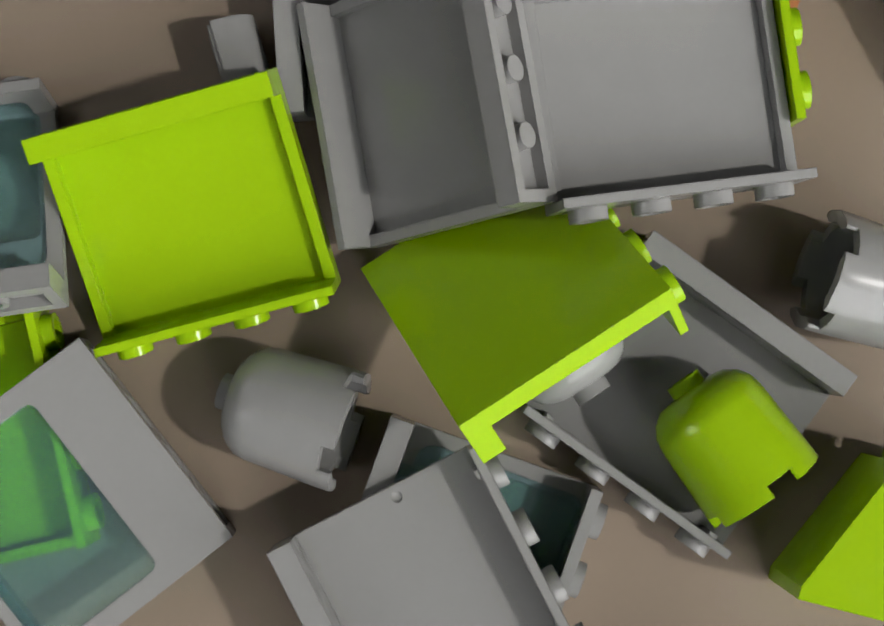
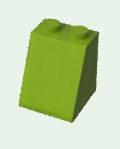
(841, 546)

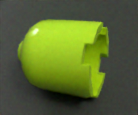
(729, 443)

